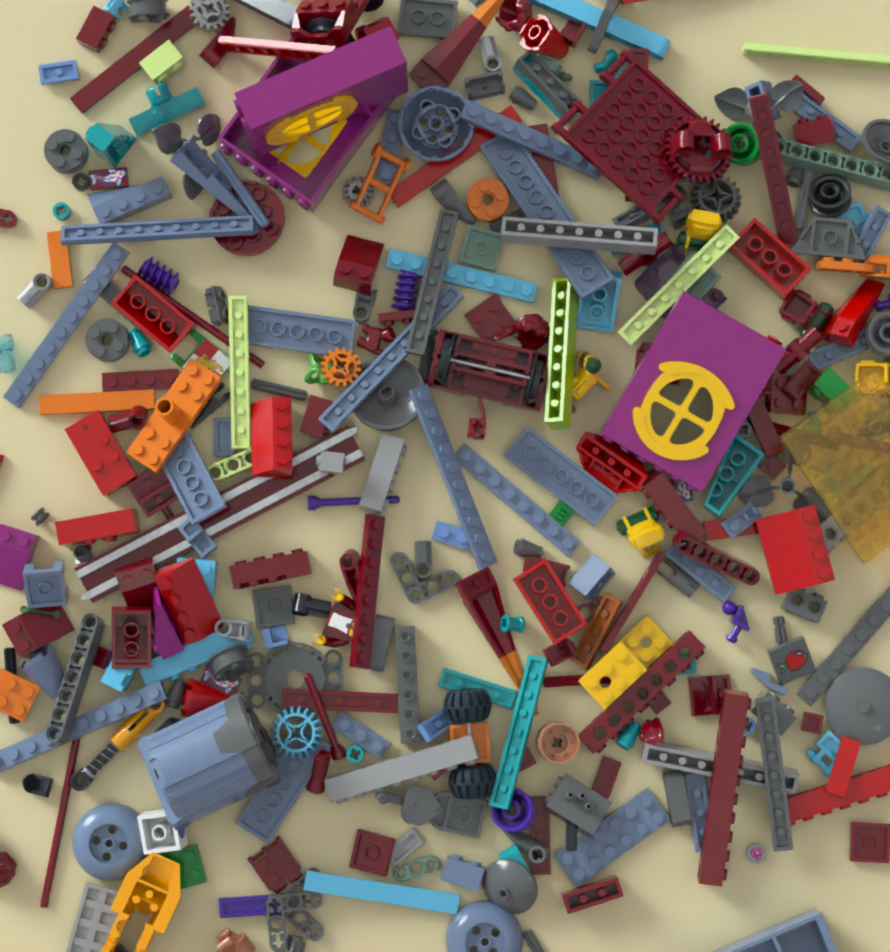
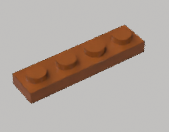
(597, 630)

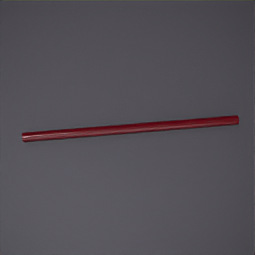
(192, 316)
(59, 824)

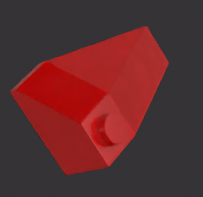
(849, 319)

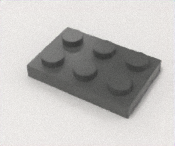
(427, 18)

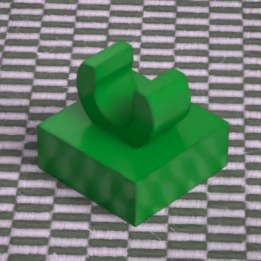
(561, 513)

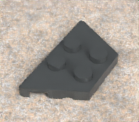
(829, 239)

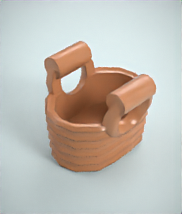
(240, 942)

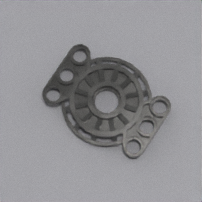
(275, 673)

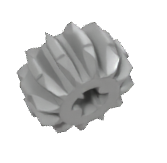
(351, 189)

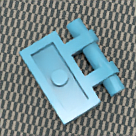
(828, 745)

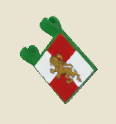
(206, 355)

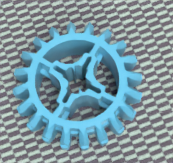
(284, 720)

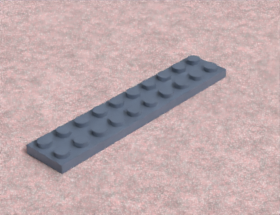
(540, 201)

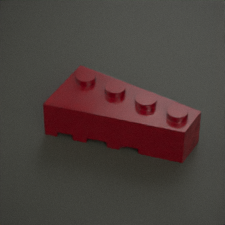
(672, 506)
(270, 570)

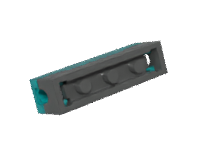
(545, 83)

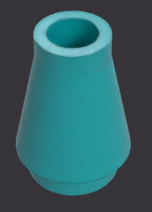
(139, 343)
(628, 736)

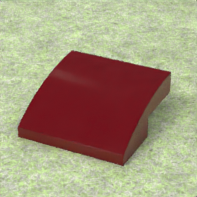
(707, 693)

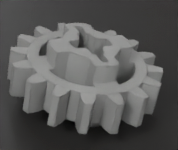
(206, 20)

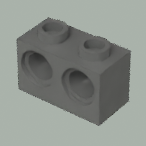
(802, 609)

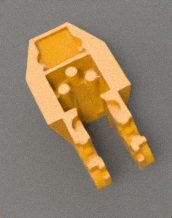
(150, 890)

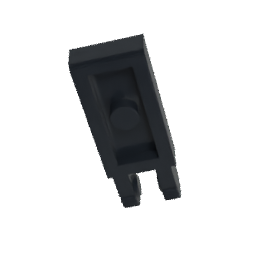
(211, 406)

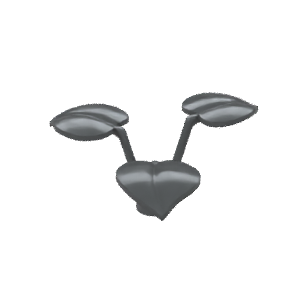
(786, 94)
(169, 141)
(759, 492)

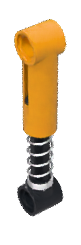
(118, 741)

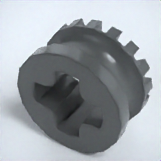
(39, 516)

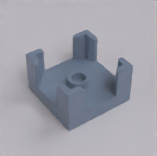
(45, 586)

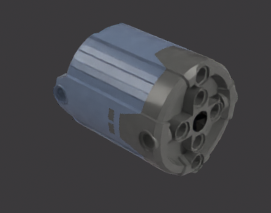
(210, 760)

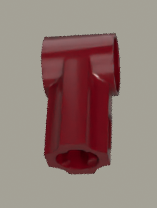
(128, 420)

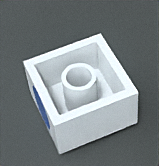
(158, 834)

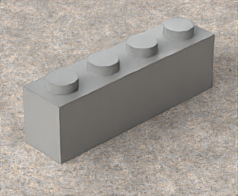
(382, 473)

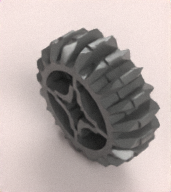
(731, 196)

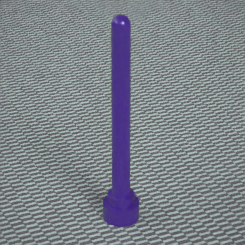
(315, 502)

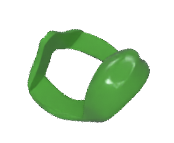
(319, 377)

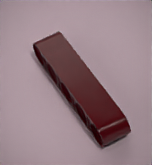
(710, 552)

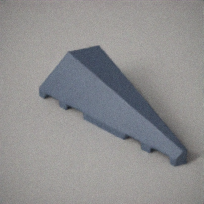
(207, 174)

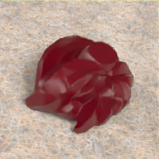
(652, 732)

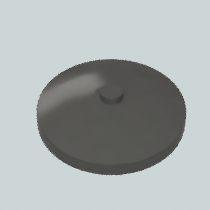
(390, 403)
(860, 705)

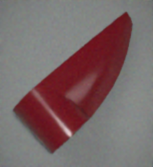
(214, 51)
(350, 571)

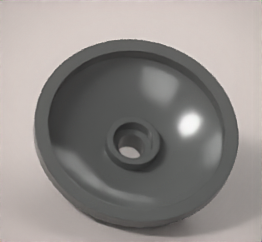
(876, 140)
(515, 881)

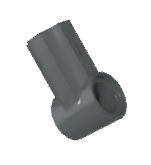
(423, 556)

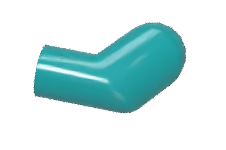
(611, 57)

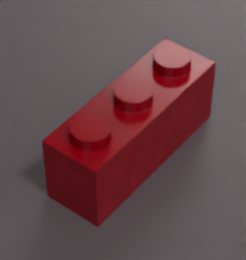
(592, 894)

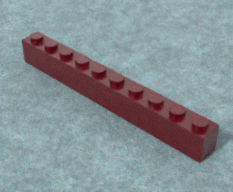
(723, 787)

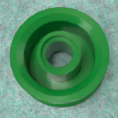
(750, 153)

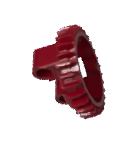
(681, 144)

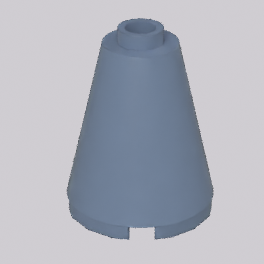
(45, 670)

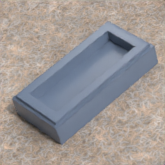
(222, 437)

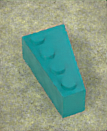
(110, 142)
(734, 471)

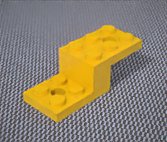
(625, 662)

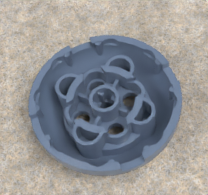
(424, 105)
(97, 823)
(487, 917)

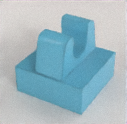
(114, 5)

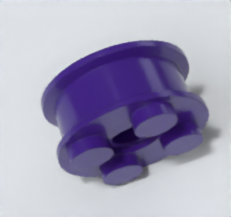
(522, 819)

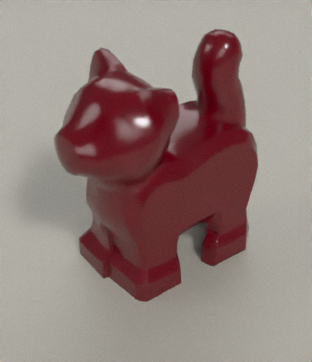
(374, 338)

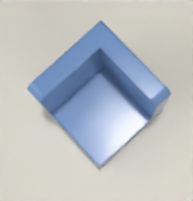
(275, 637)

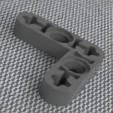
(603, 23)
(415, 585)
(284, 898)
(295, 901)

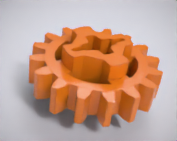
(347, 362)

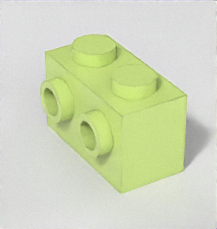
(162, 62)

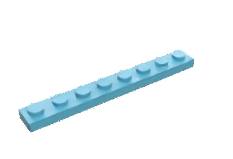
(466, 276)

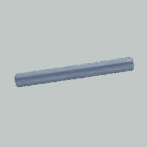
(240, 189)

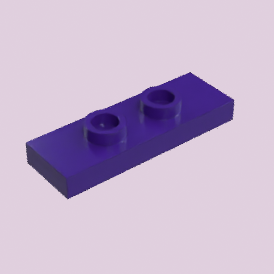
(245, 906)

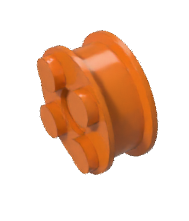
(490, 188)

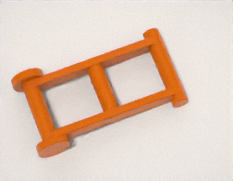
(403, 166)

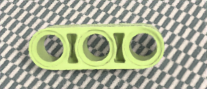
(223, 465)

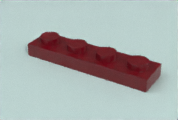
(139, 380)

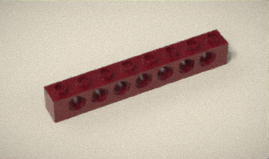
(687, 640)

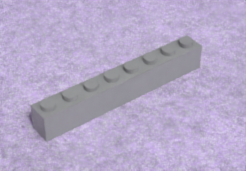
(579, 235)
(701, 762)
(401, 768)

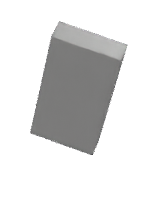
(406, 846)

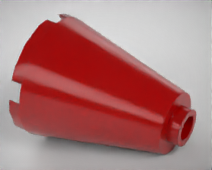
(543, 38)
(199, 697)

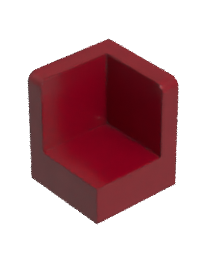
(572, 33)

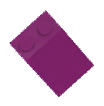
(15, 551)
(165, 633)

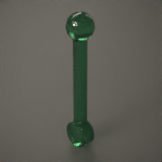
(56, 614)

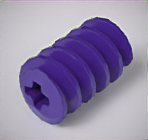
(159, 275)
(405, 290)

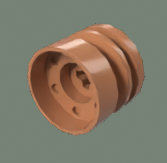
(568, 744)

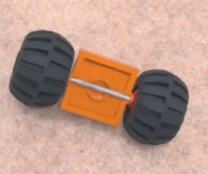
(467, 707)

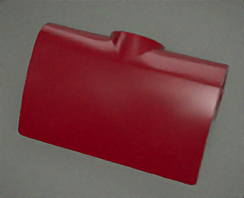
(477, 426)

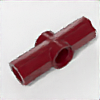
(634, 260)
(799, 348)

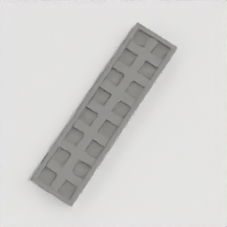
(93, 919)

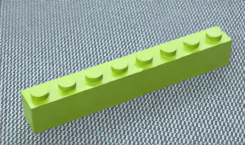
(561, 355)

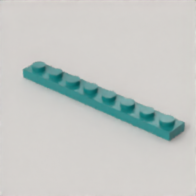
(518, 732)

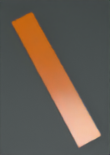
(96, 401)

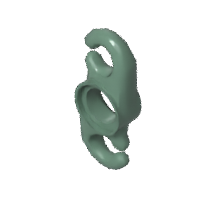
(556, 68)
(410, 875)

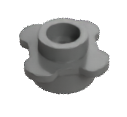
(82, 554)

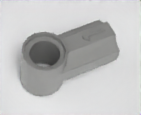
(489, 53)
(34, 292)

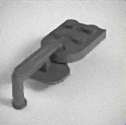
(453, 816)

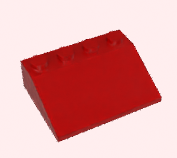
(795, 549)

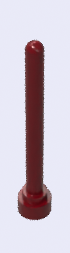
(337, 750)

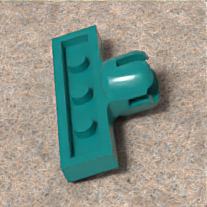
(165, 108)

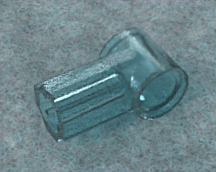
(7, 359)

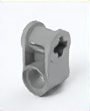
(235, 629)

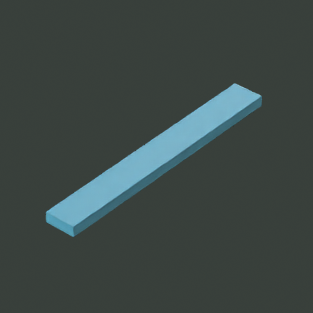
(381, 892)

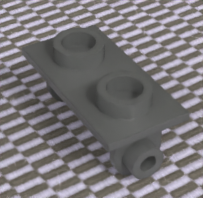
(216, 297)

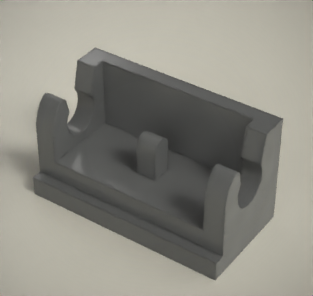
(484, 85)

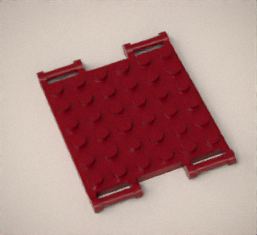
(626, 135)

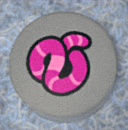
(755, 853)

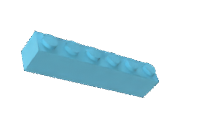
(190, 658)

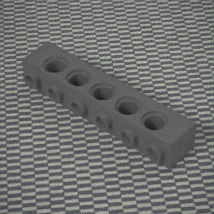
(407, 684)

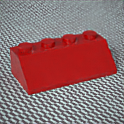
(153, 314)
(271, 437)
(188, 600)

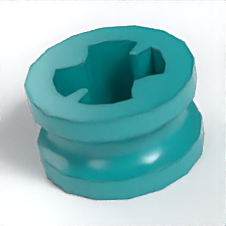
(60, 205)

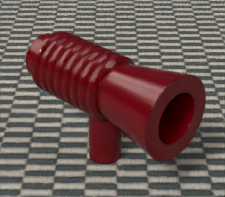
(319, 771)

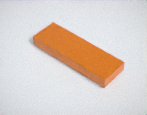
(59, 261)

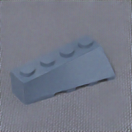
(124, 202)

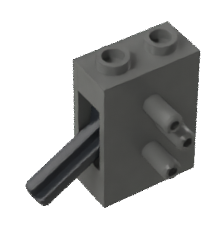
(577, 807)

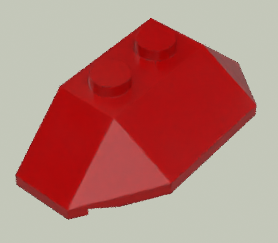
(610, 464)

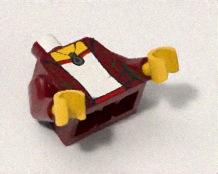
(340, 623)

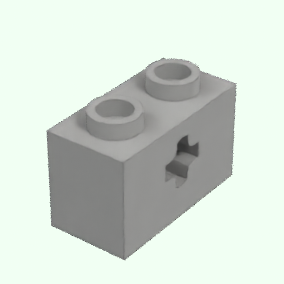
(331, 462)

